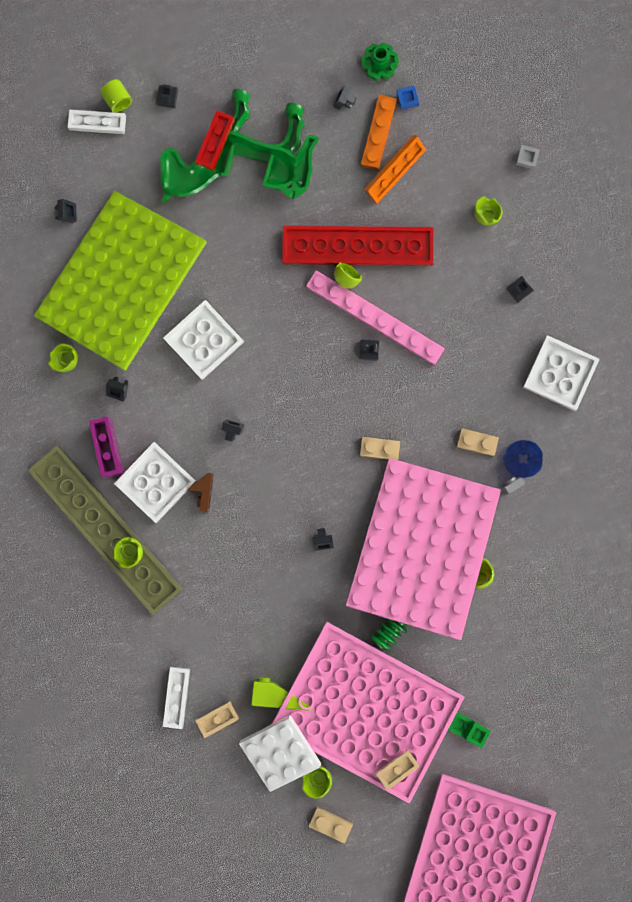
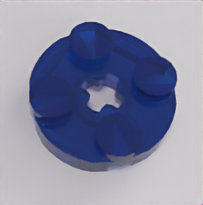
(534, 459)

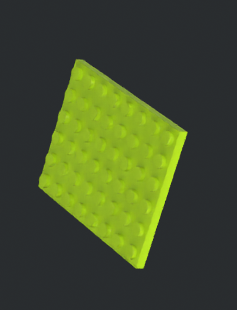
(120, 279)

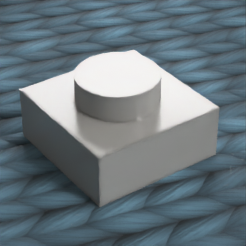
(527, 157)
(512, 484)

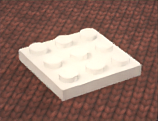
(203, 339)
(561, 373)
(155, 482)
(280, 753)

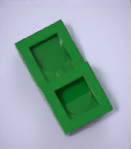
(469, 730)

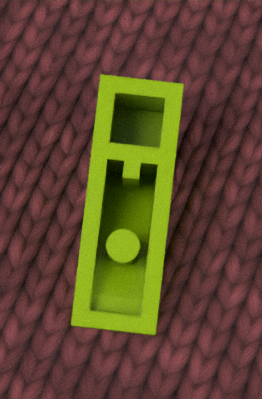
(270, 694)

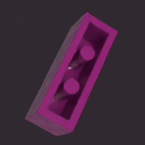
(106, 447)

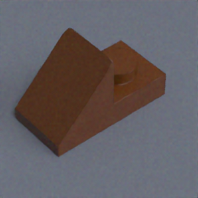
(205, 486)

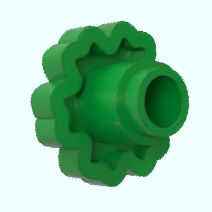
(379, 61)

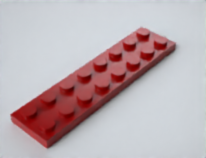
(358, 245)

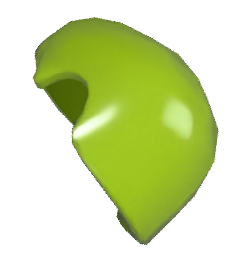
(487, 211)
(346, 276)
(63, 358)
(128, 552)
(485, 575)
(317, 783)

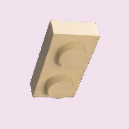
(477, 442)
(379, 448)
(217, 719)
(397, 769)
(330, 825)

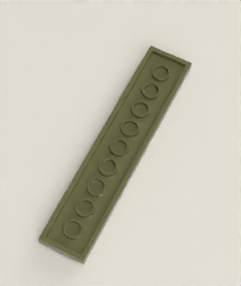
(103, 527)

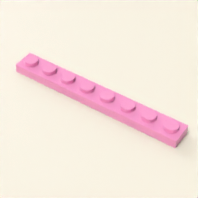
(375, 317)

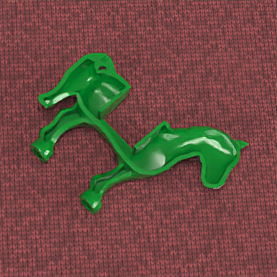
(282, 168)

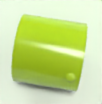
(116, 96)

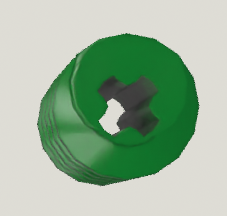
(388, 633)

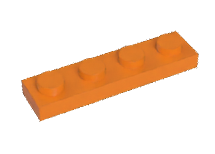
(378, 132)
(395, 169)

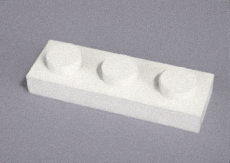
(96, 121)
(176, 697)

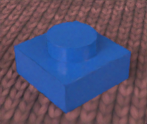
(407, 97)

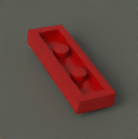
(214, 140)

